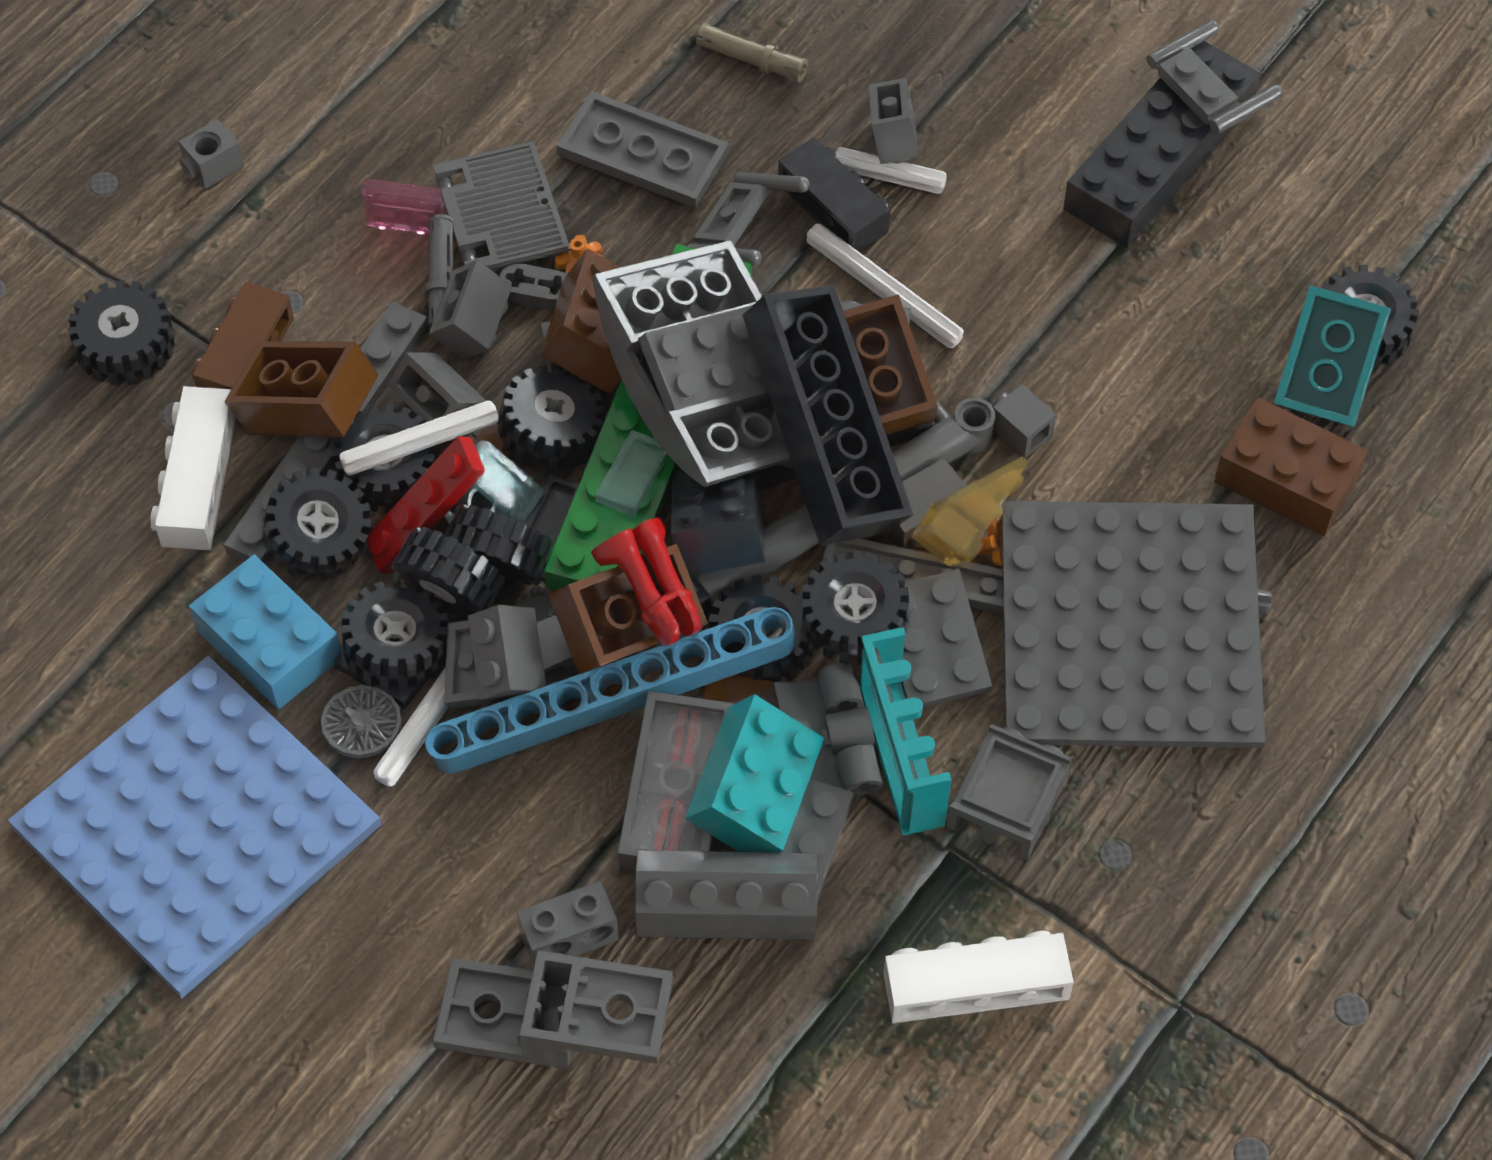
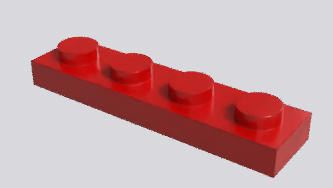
(426, 500)

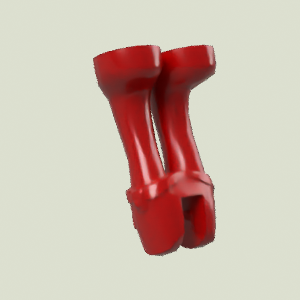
(663, 614)

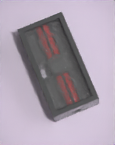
(666, 772)

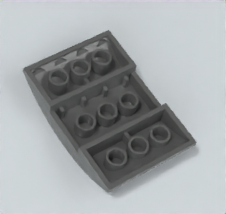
(712, 437)

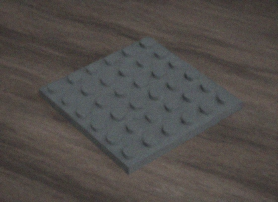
(1131, 624)

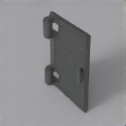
(502, 206)

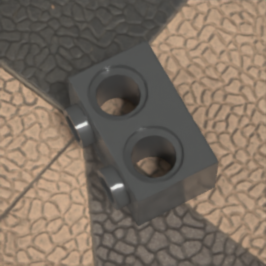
(569, 923)

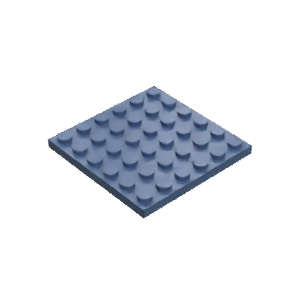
(195, 825)

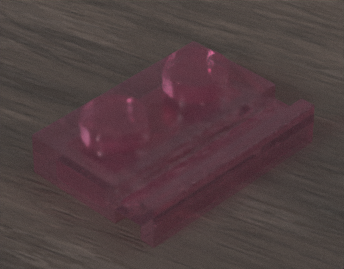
(400, 205)

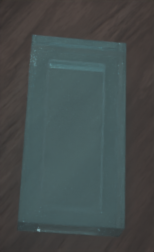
(632, 473)
(506, 484)

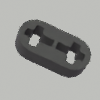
(536, 285)

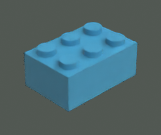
(266, 631)

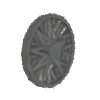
(361, 721)

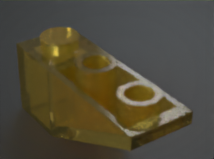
(960, 519)

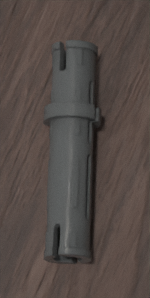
(439, 261)

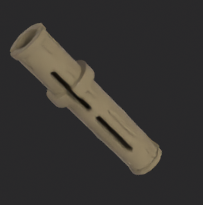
(765, 57)

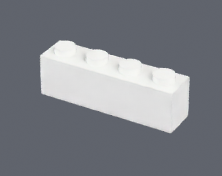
(194, 470)
(977, 976)

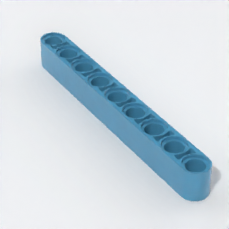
(590, 685)

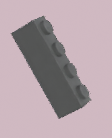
(726, 894)

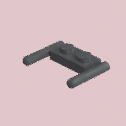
(1201, 86)
(739, 206)

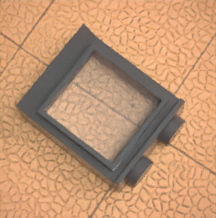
(1011, 788)

